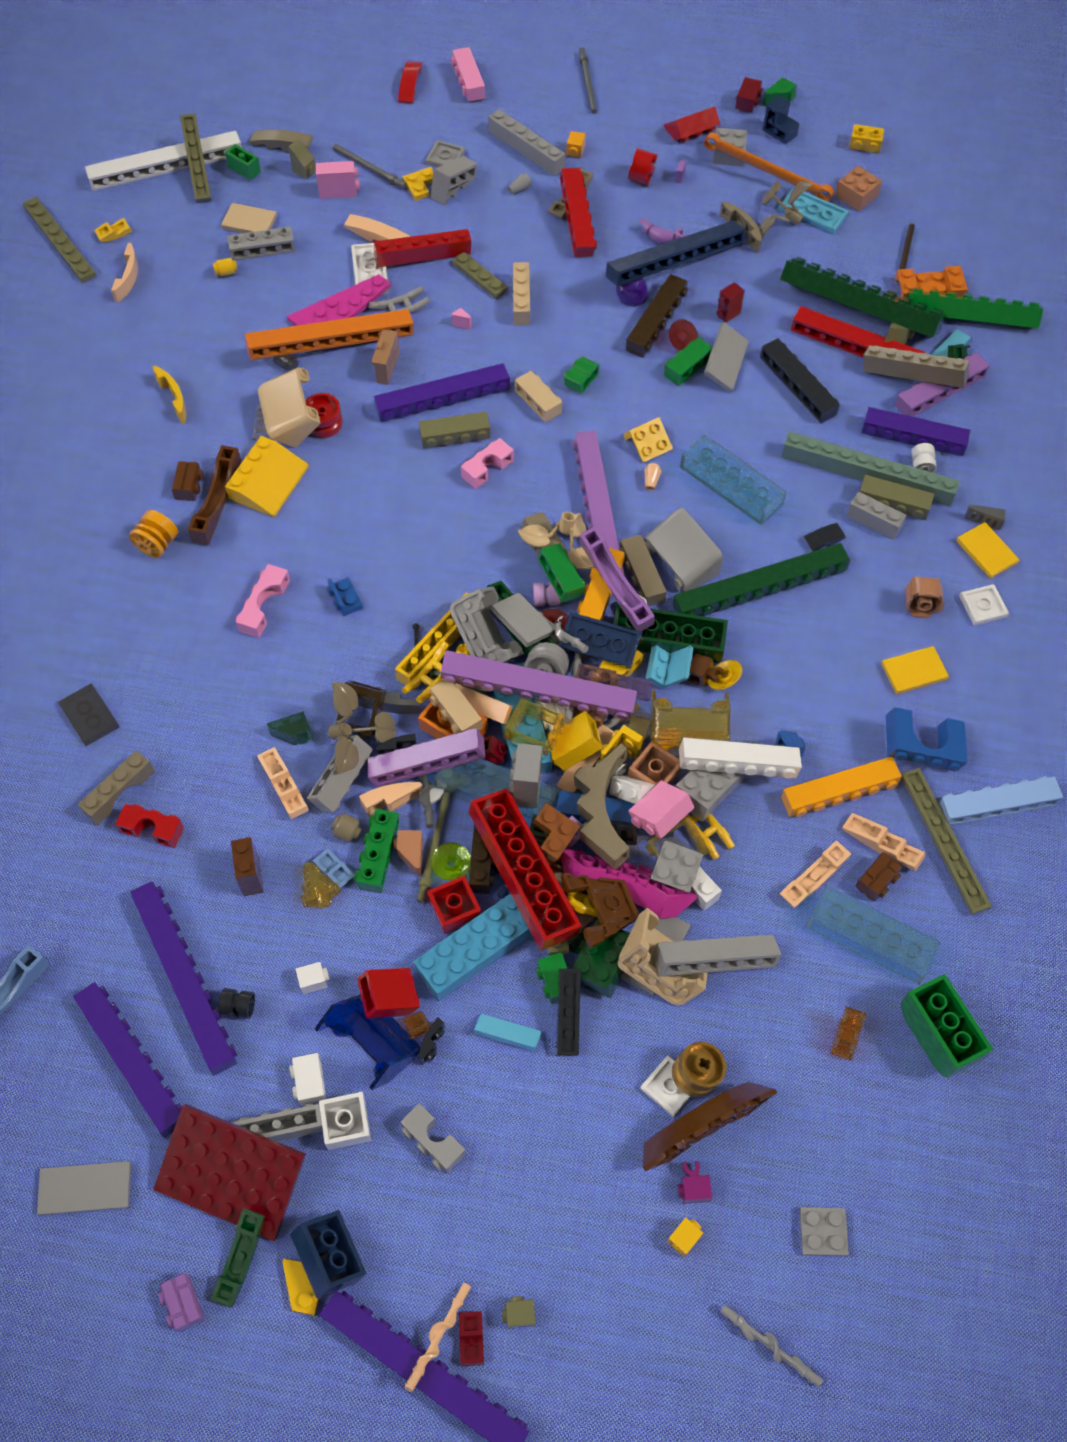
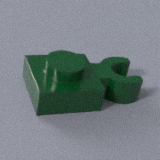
(958, 351)

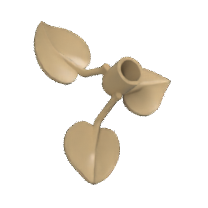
(569, 524)

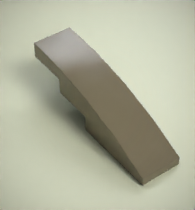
(279, 138)

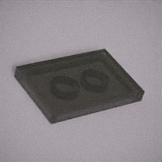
(88, 714)

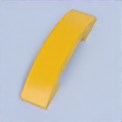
(166, 380)

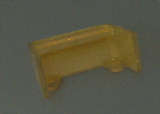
(673, 724)

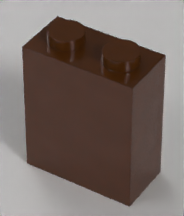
(247, 866)

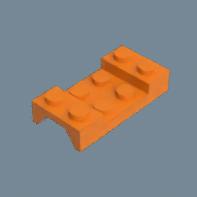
(945, 281)

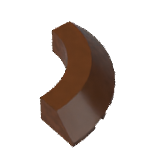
(703, 1122)

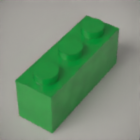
(687, 361)
(561, 572)

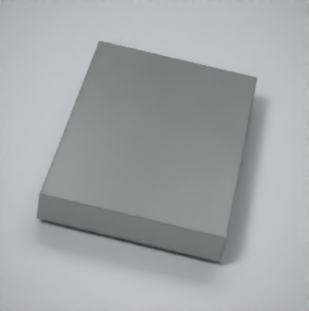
(522, 619)

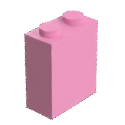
(337, 179)
(661, 809)

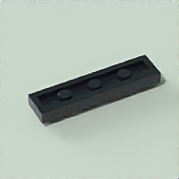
(568, 1012)

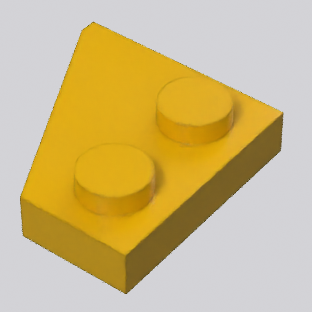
(299, 1288)

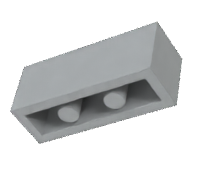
(876, 515)

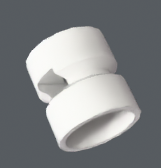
(924, 457)

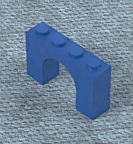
(905, 746)

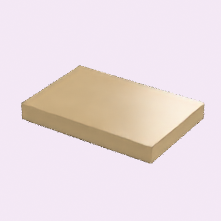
(248, 219)

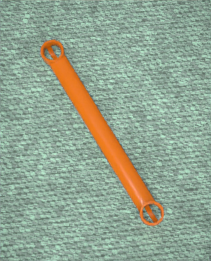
(765, 165)

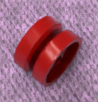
(329, 414)

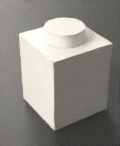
(312, 977)

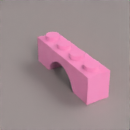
(271, 582)

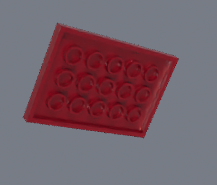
(228, 1169)

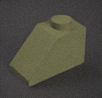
(301, 159)
(899, 334)

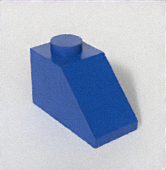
(790, 739)

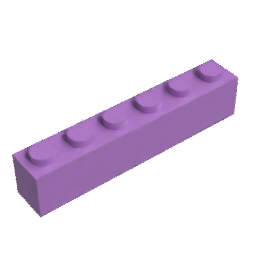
(927, 394)
(426, 757)

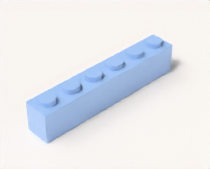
(1001, 800)

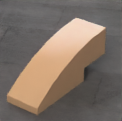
(390, 796)

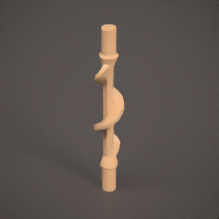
(435, 1336)

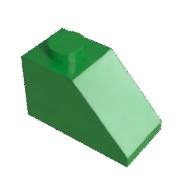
(783, 89)

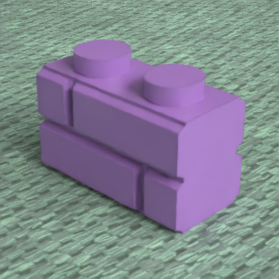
(181, 1303)

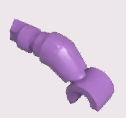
(659, 234)

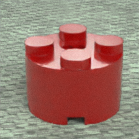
(642, 166)

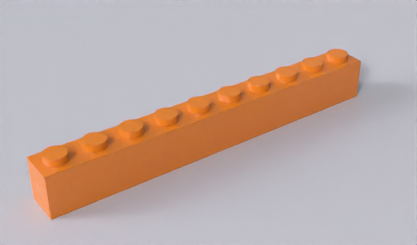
(326, 334)

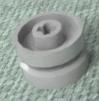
(548, 658)

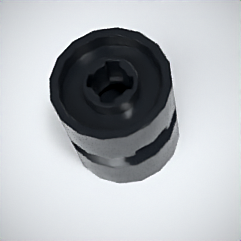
(236, 1003)

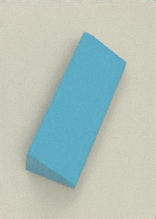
(507, 1032)

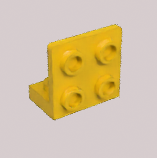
(650, 439)
(628, 738)

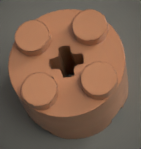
(924, 597)

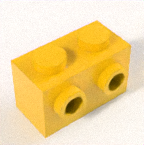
(866, 138)

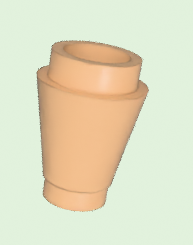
(652, 475)

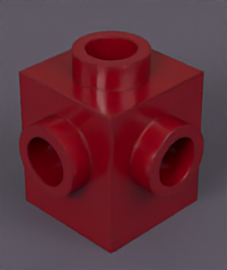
(494, 750)

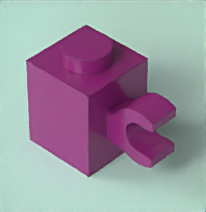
(694, 1187)

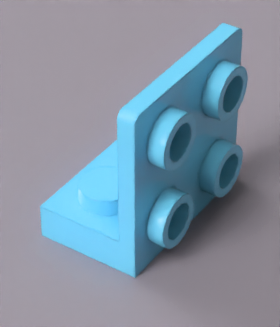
(668, 668)

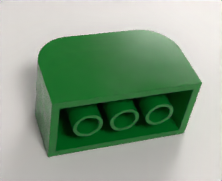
(944, 1027)

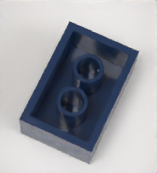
(328, 1254)

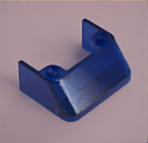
(380, 1037)

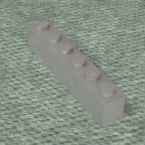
(526, 142)
(716, 955)

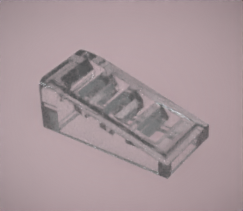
(257, 422)

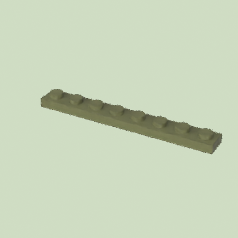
(59, 240)
(945, 842)

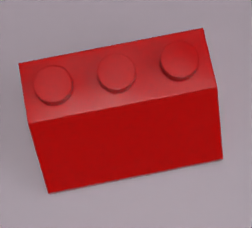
(693, 124)

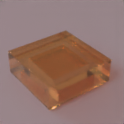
(416, 1024)

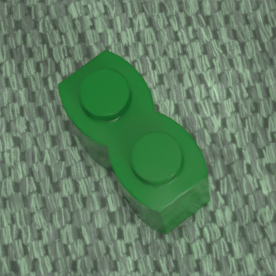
(581, 374)

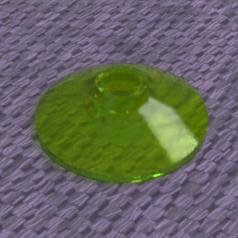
(450, 853)

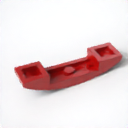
(408, 81)

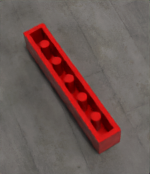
(577, 212)
(422, 248)

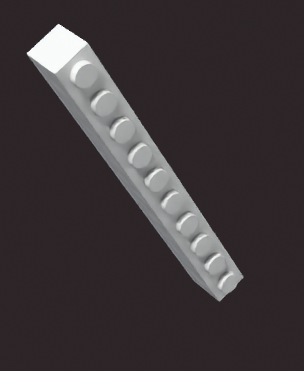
(156, 162)

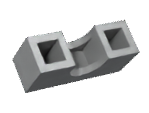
(445, 1153)

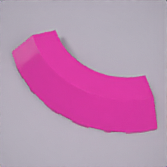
(645, 892)

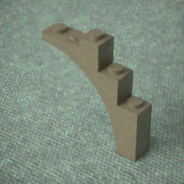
(598, 831)

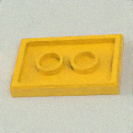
(987, 550)
(914, 670)

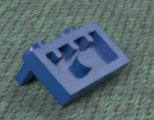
(345, 596)

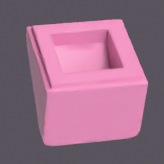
(461, 319)

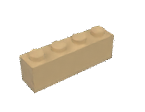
(521, 293)

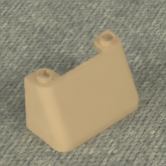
(285, 408)
(638, 963)

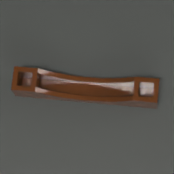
(206, 519)

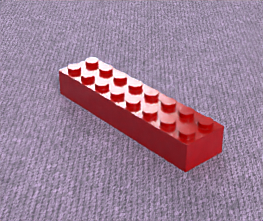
(524, 869)

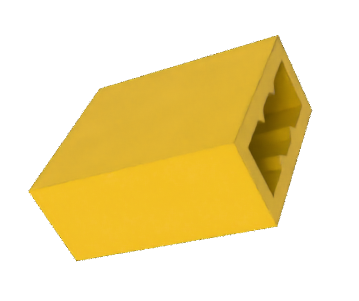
(576, 742)

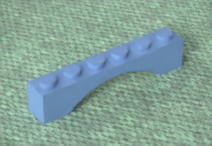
(20, 976)

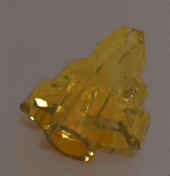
(317, 888)

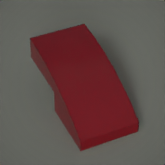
(471, 1339)

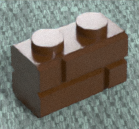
(187, 480)
(878, 877)

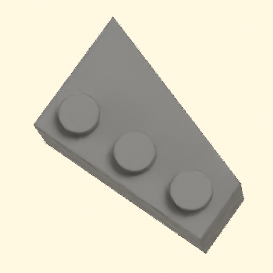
(452, 177)

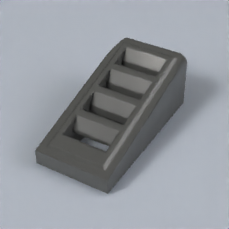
(992, 516)

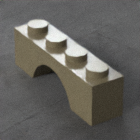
(100, 801)

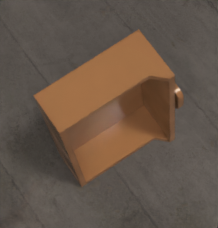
(386, 356)

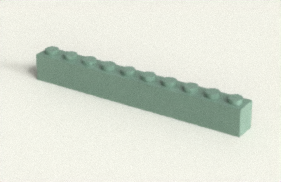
(858, 464)

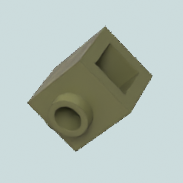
(640, 726)
(519, 1313)

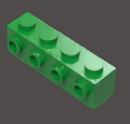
(378, 850)

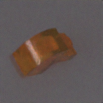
(847, 1033)

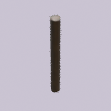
(907, 245)

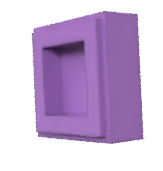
(680, 171)

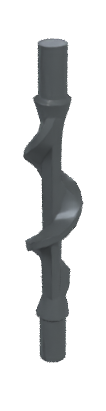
(424, 798)

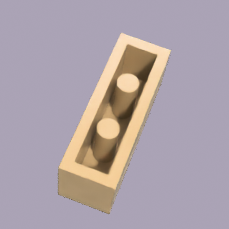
(538, 396)
(454, 707)

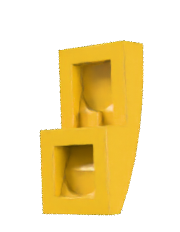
(117, 230)

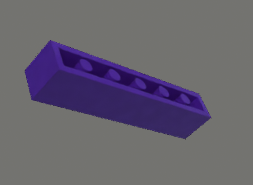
(915, 431)

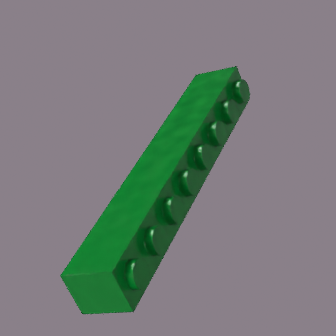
(981, 308)

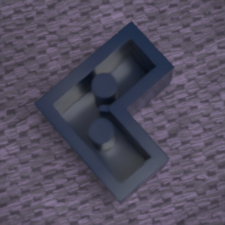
(777, 121)

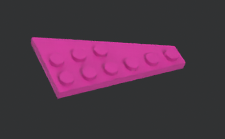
(342, 304)

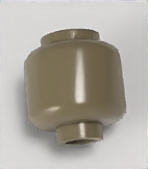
(345, 827)

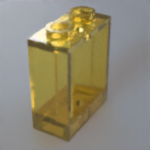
(526, 707)
(692, 831)

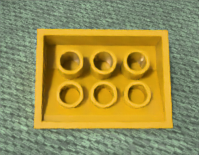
(266, 477)

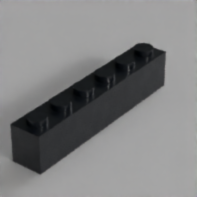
(799, 380)

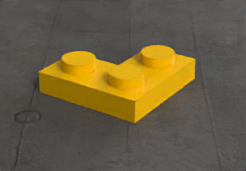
(417, 182)

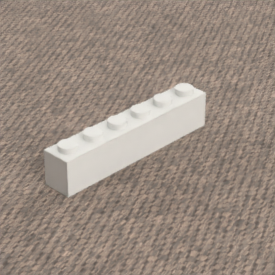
(739, 758)

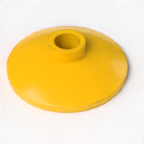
(732, 673)

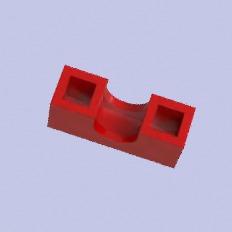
(136, 818)

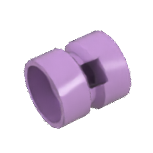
(545, 594)

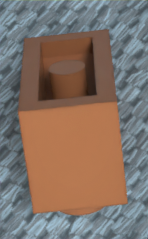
(410, 848)

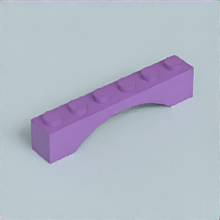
(628, 599)

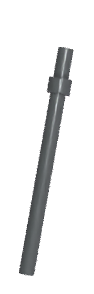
(584, 62)
(391, 178)

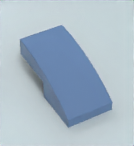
(333, 868)

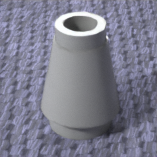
(520, 183)

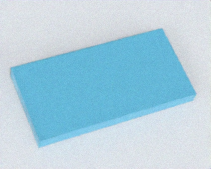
(817, 212)

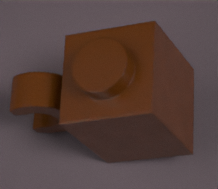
(702, 670)

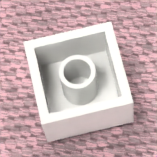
(345, 1121)

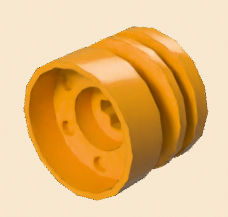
(153, 533)

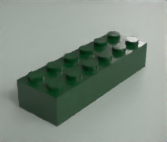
(679, 630)

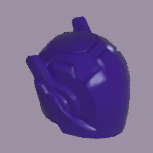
(633, 293)

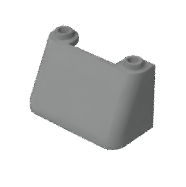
(685, 550)
(479, 628)

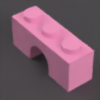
(497, 454)

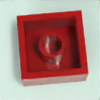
(453, 904)

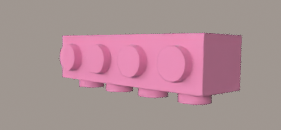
(468, 74)

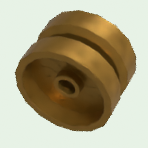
(699, 1069)

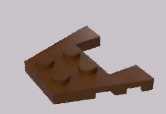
(611, 904)

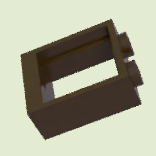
(370, 691)

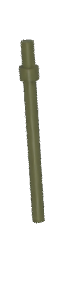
(425, 881)

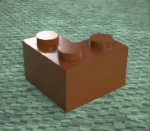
(559, 831)

